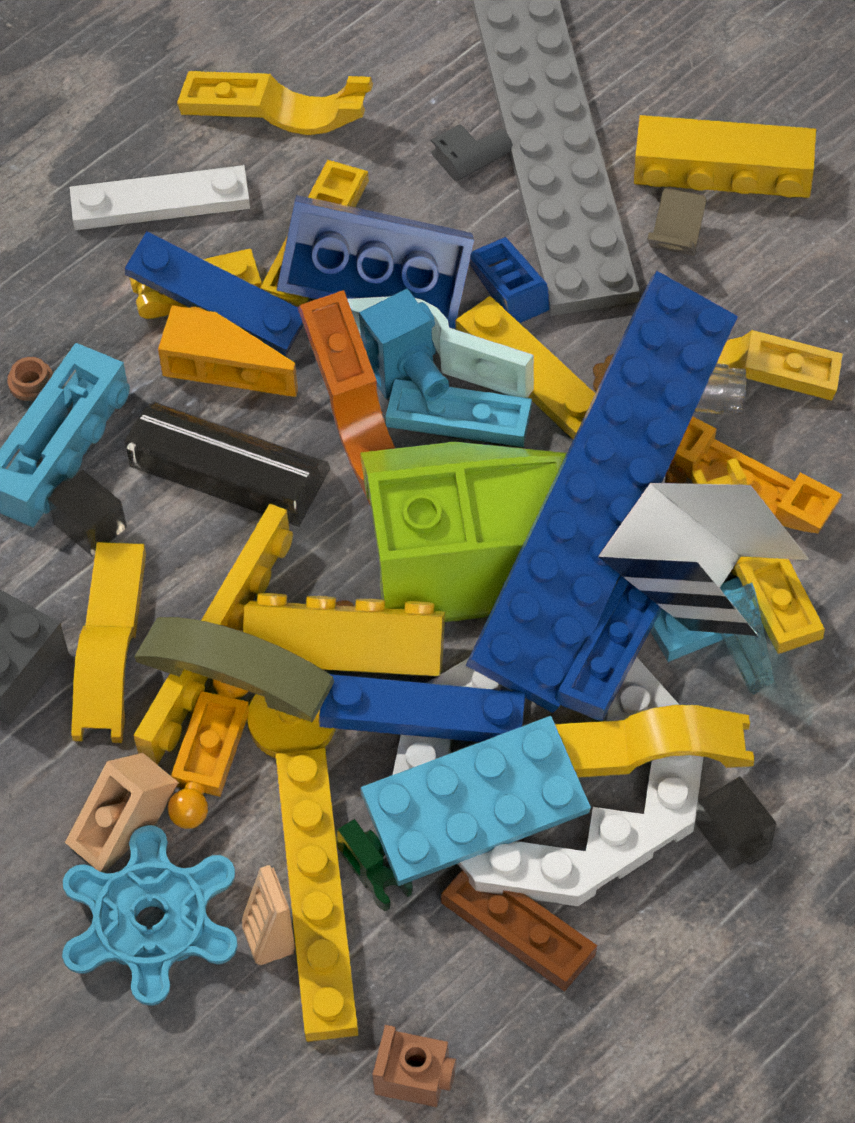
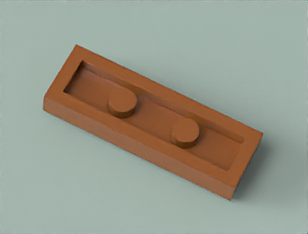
(523, 930)

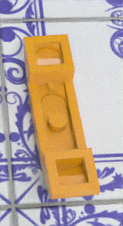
(796, 504)

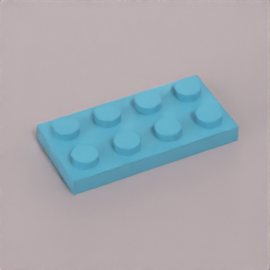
(474, 800)

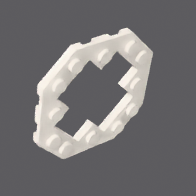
(616, 838)

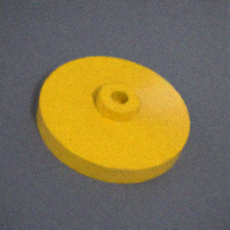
(281, 732)

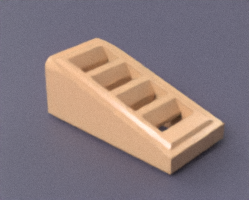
(268, 919)

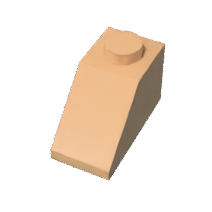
(125, 797)

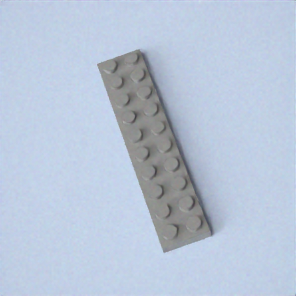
(556, 155)

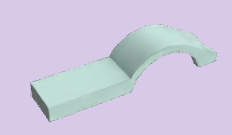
(471, 356)

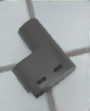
(463, 155)

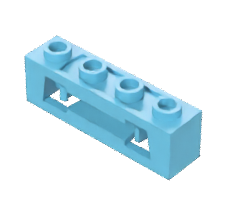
(56, 434)

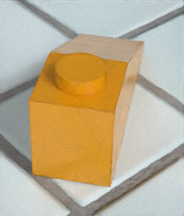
(215, 351)

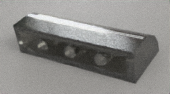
(224, 462)

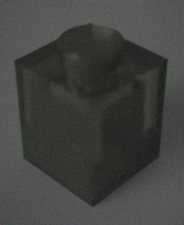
(86, 511)
(736, 824)

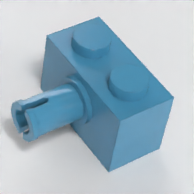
(401, 345)

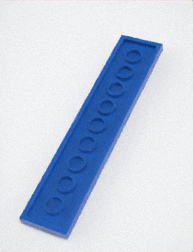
(617, 452)

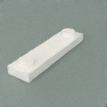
(159, 197)

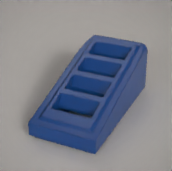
(511, 282)

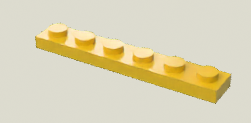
(247, 578)
(316, 896)

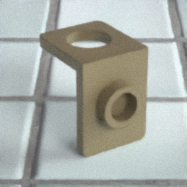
(678, 221)

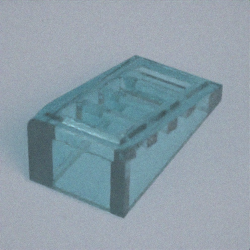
(750, 651)

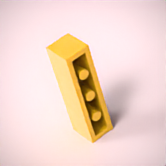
(725, 156)
(352, 637)

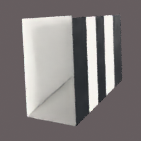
(687, 541)

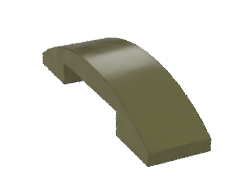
(238, 660)

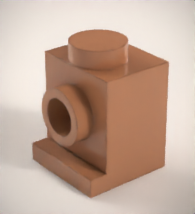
(414, 1084)

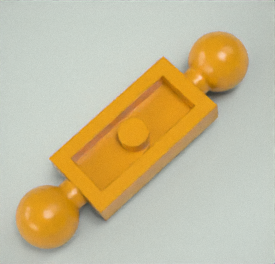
(207, 752)

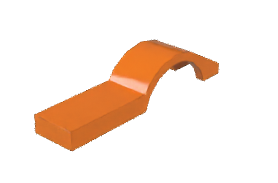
(346, 377)

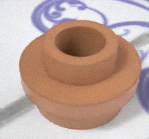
(27, 370)

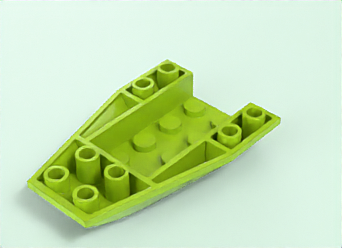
(453, 520)

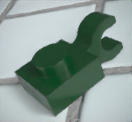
(365, 857)

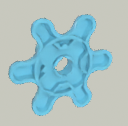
(145, 883)

